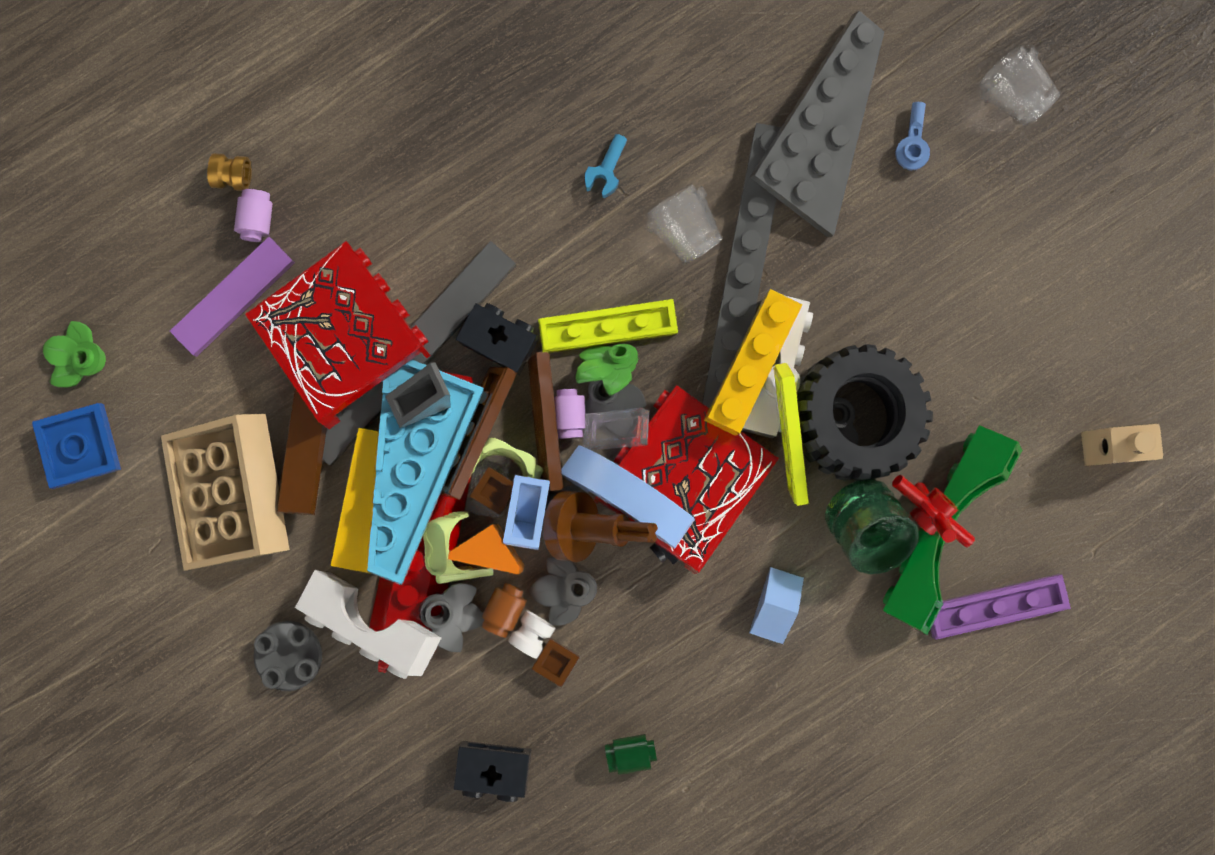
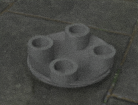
(287, 656)

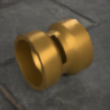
(229, 172)

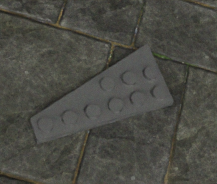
(817, 142)

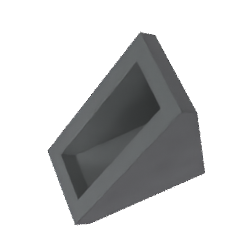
(419, 396)

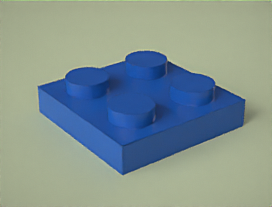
(76, 445)

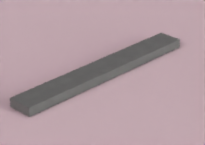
(437, 325)

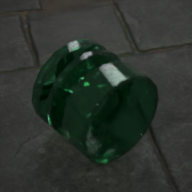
(871, 526)

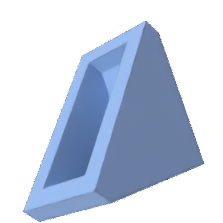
(526, 512)
(777, 605)

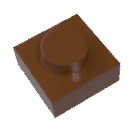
(493, 491)
(555, 662)

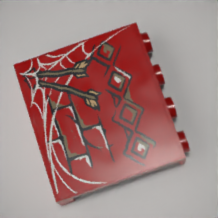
(336, 332)
(697, 469)

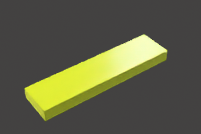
(608, 326)
(791, 433)

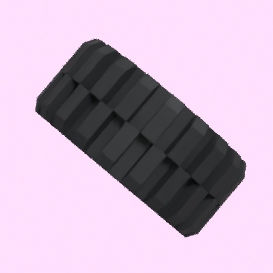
(903, 403)

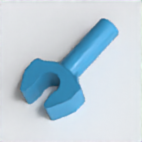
(606, 169)

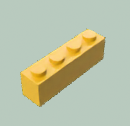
(753, 362)
(355, 523)

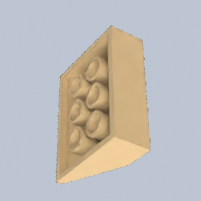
(224, 491)

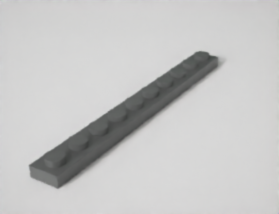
(744, 266)

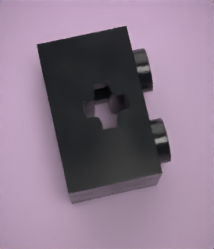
(477, 337)
(476, 758)

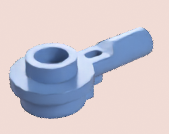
(913, 151)

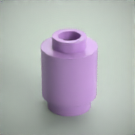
(253, 215)
(569, 413)

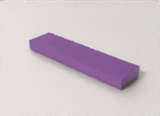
(232, 297)
(1001, 606)

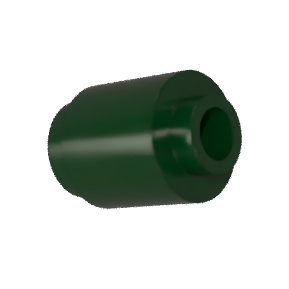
(630, 754)

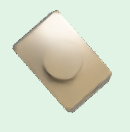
(1124, 444)

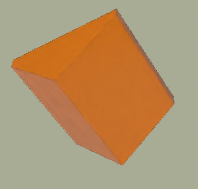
(489, 551)

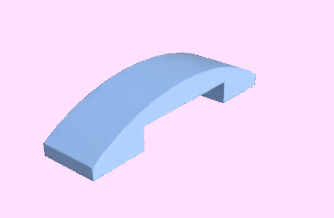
(627, 494)

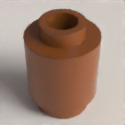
(503, 610)

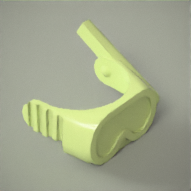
(525, 461)
(437, 550)

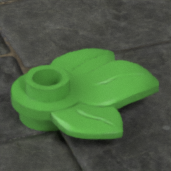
(69, 355)
(608, 364)

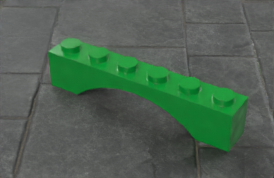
(985, 464)

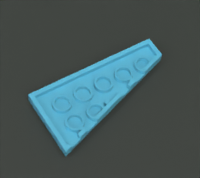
(412, 471)

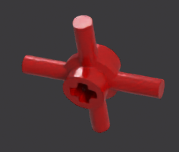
(933, 511)

